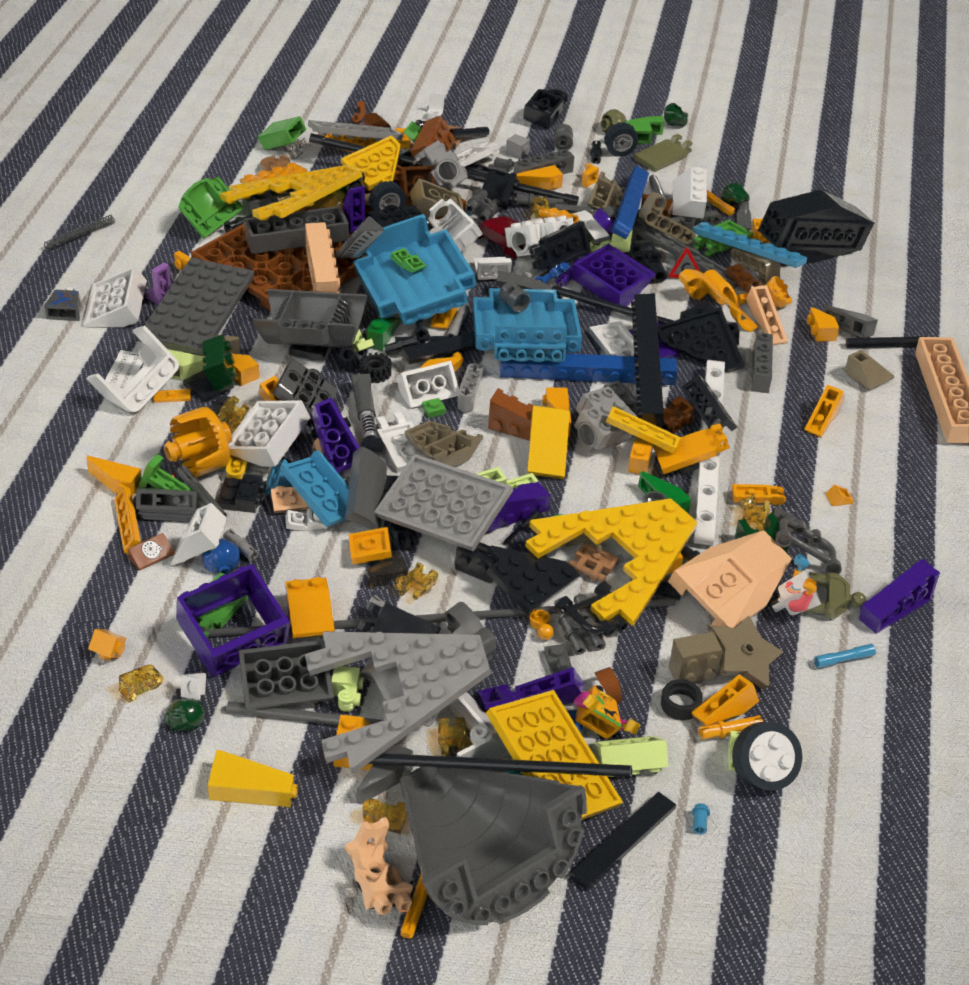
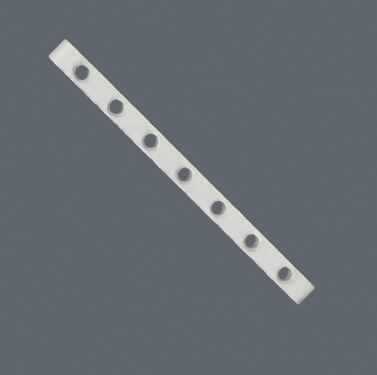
(709, 469)

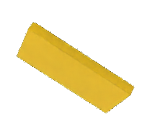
(548, 442)

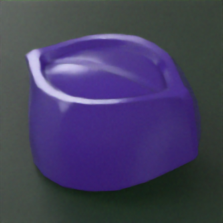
(603, 220)

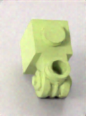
(345, 685)

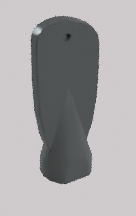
(744, 215)

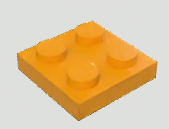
(370, 545)

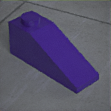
(354, 207)
(565, 683)

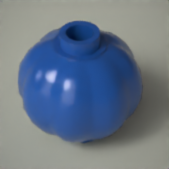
(222, 558)

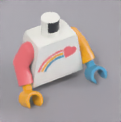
(798, 592)

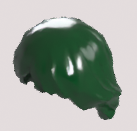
(674, 115)
(735, 193)
(184, 714)

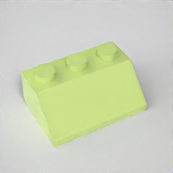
(639, 752)

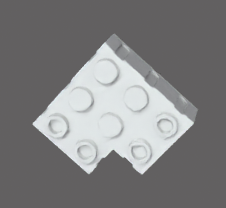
(457, 222)
(531, 232)

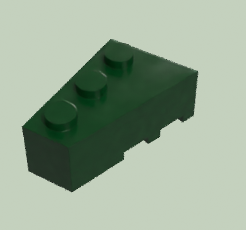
(219, 363)

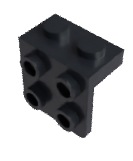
(501, 188)

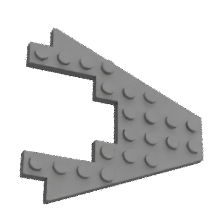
(431, 673)

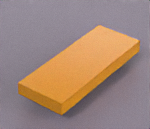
(172, 395)

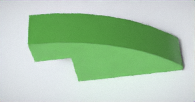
(646, 127)

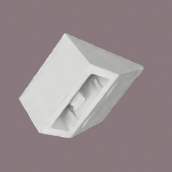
(200, 534)

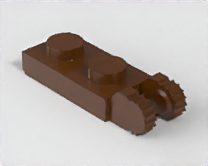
(742, 277)

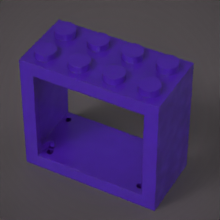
(222, 592)

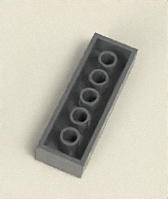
(290, 231)

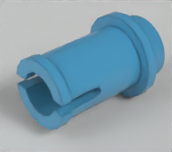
(700, 815)

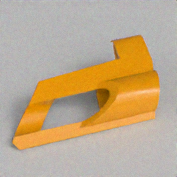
(711, 282)

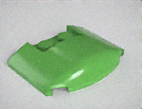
(204, 207)

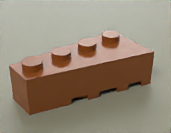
(509, 415)

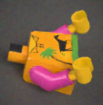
(601, 714)

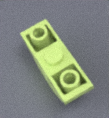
(188, 364)

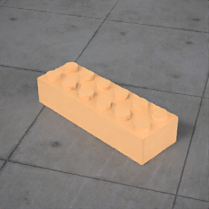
(321, 258)

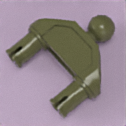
(837, 595)

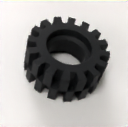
(377, 365)

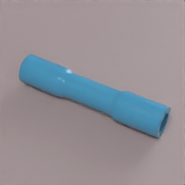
(856, 653)

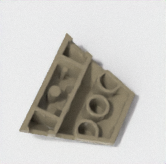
(605, 193)
(442, 444)

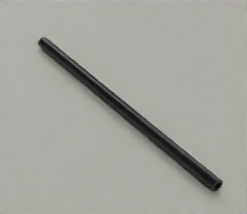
(504, 765)

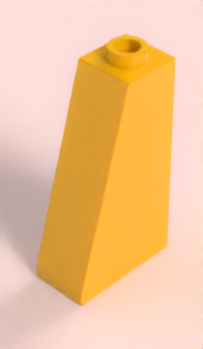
(249, 782)

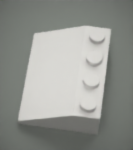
(116, 300)
(268, 431)

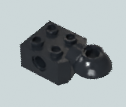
(545, 107)

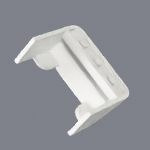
(158, 369)
(482, 732)

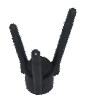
(534, 515)

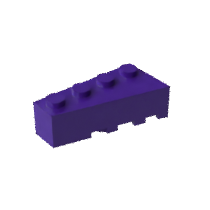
(521, 503)
(900, 597)

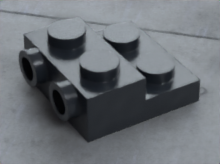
(242, 493)

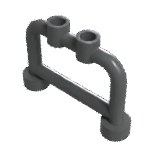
(784, 539)

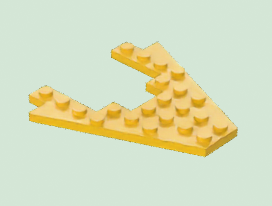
(309, 186)
(648, 531)

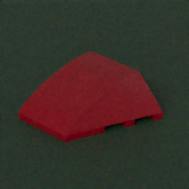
(495, 231)

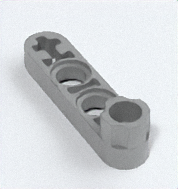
(469, 387)

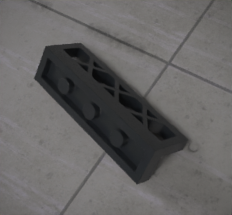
(718, 410)

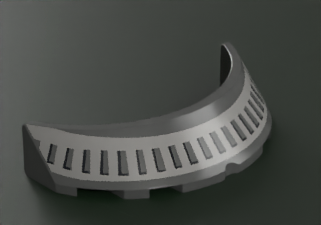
(360, 240)

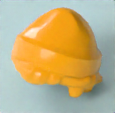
(778, 292)

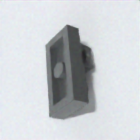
(557, 658)

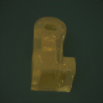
(535, 207)
(139, 681)
(374, 810)

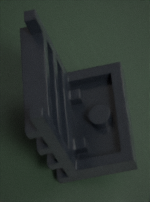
(475, 562)

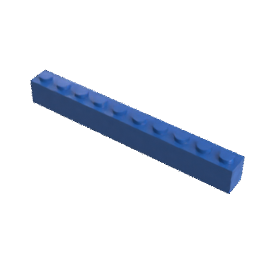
(586, 368)

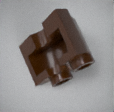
(374, 119)
(678, 414)

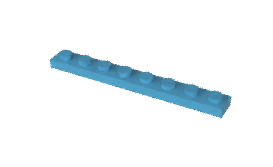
(750, 245)

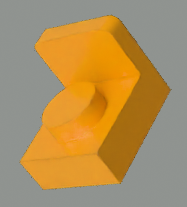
(590, 175)

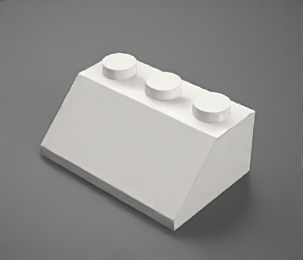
(428, 384)

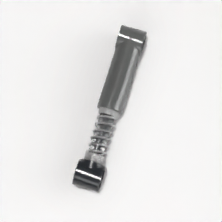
(366, 412)

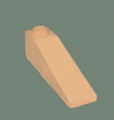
(765, 313)

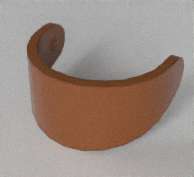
(609, 683)

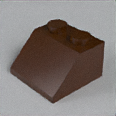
(410, 175)

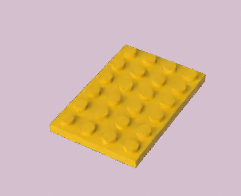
(543, 731)

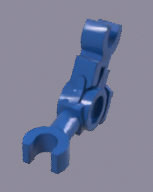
(554, 272)

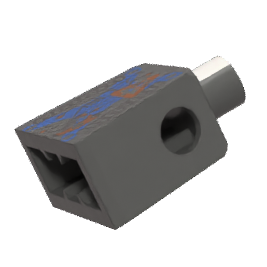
(63, 305)

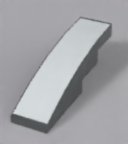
(594, 231)

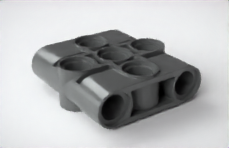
(303, 384)

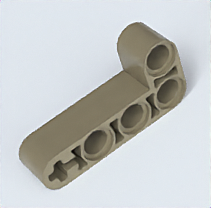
(667, 225)
(765, 267)

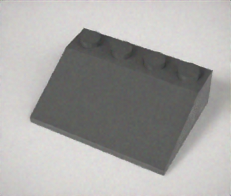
(281, 676)

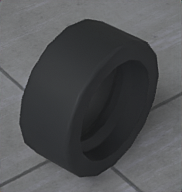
(684, 687)

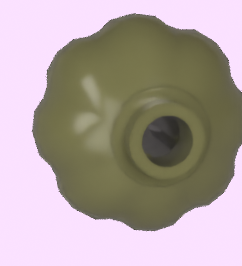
(610, 118)

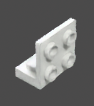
(489, 267)

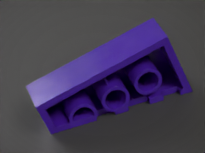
(334, 436)

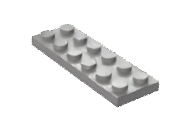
(352, 130)

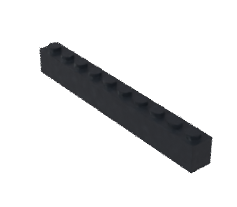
(648, 359)

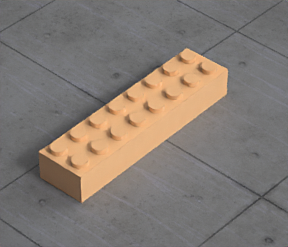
(946, 384)

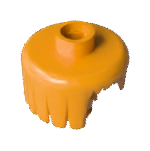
(201, 440)

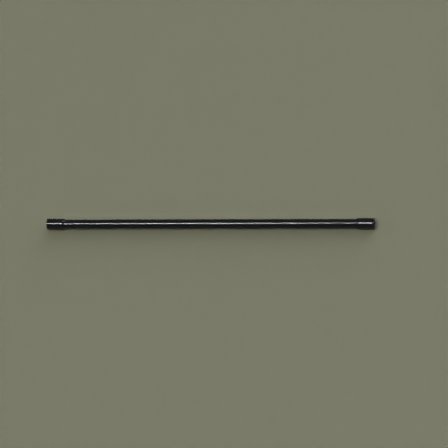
(567, 198)

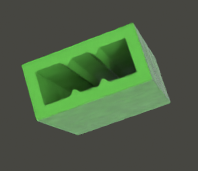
(282, 133)

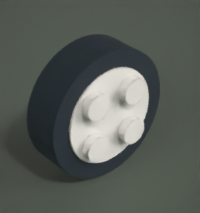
(767, 756)

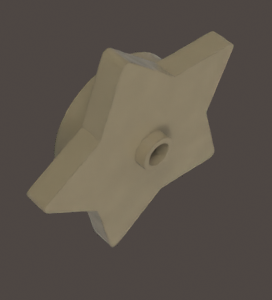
(745, 652)

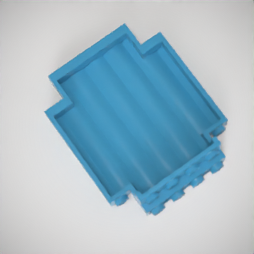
(419, 293)
(535, 334)

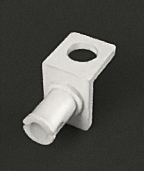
(436, 104)
(190, 684)

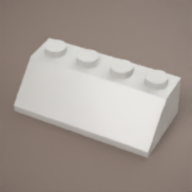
(690, 193)

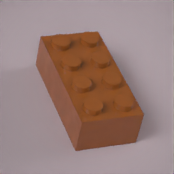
(433, 130)

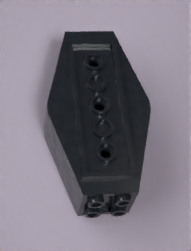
(826, 223)

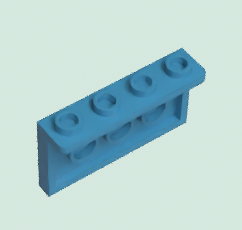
(319, 487)

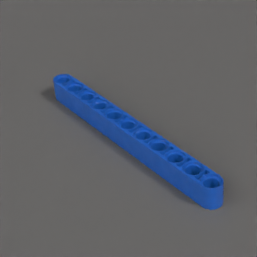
(630, 202)

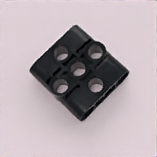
(392, 214)
(648, 256)

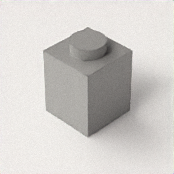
(517, 146)

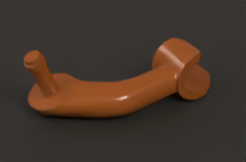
(358, 117)

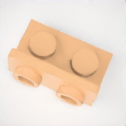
(286, 499)

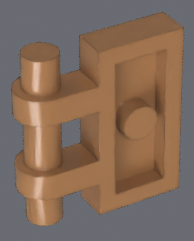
(600, 561)

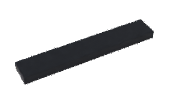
(439, 348)
(622, 841)

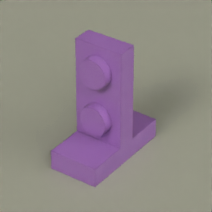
(161, 283)

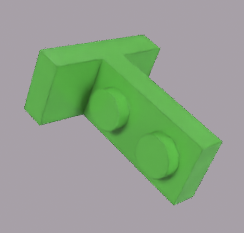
(158, 478)

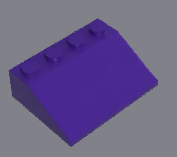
(612, 275)

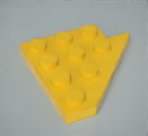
(376, 161)

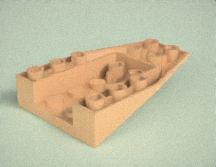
(733, 577)

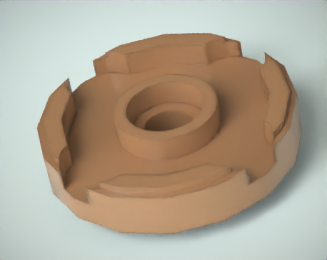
(271, 162)

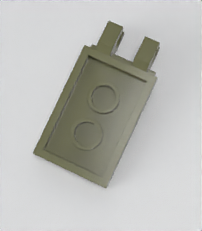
(664, 153)

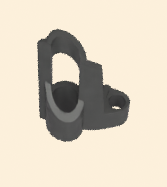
(464, 621)

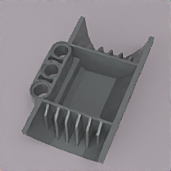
(312, 318)

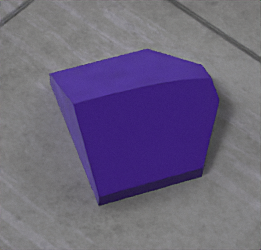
(496, 696)

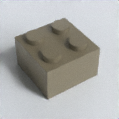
(695, 657)

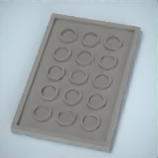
(443, 502)

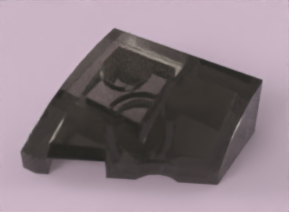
(385, 569)

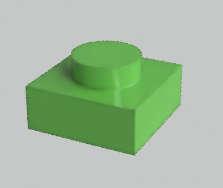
(433, 407)

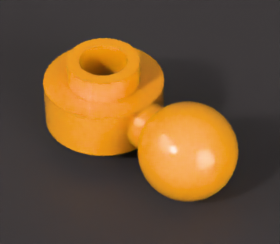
(541, 620)

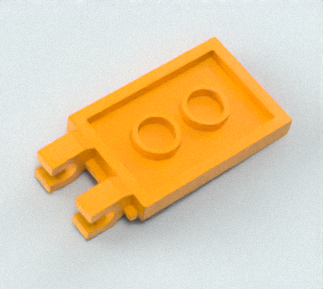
(693, 449)

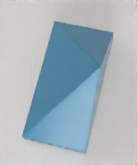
(277, 478)

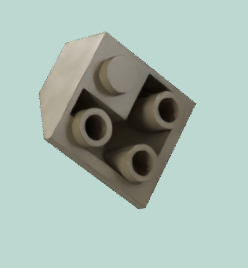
(866, 370)

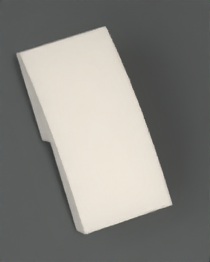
(303, 521)

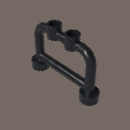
(566, 605)

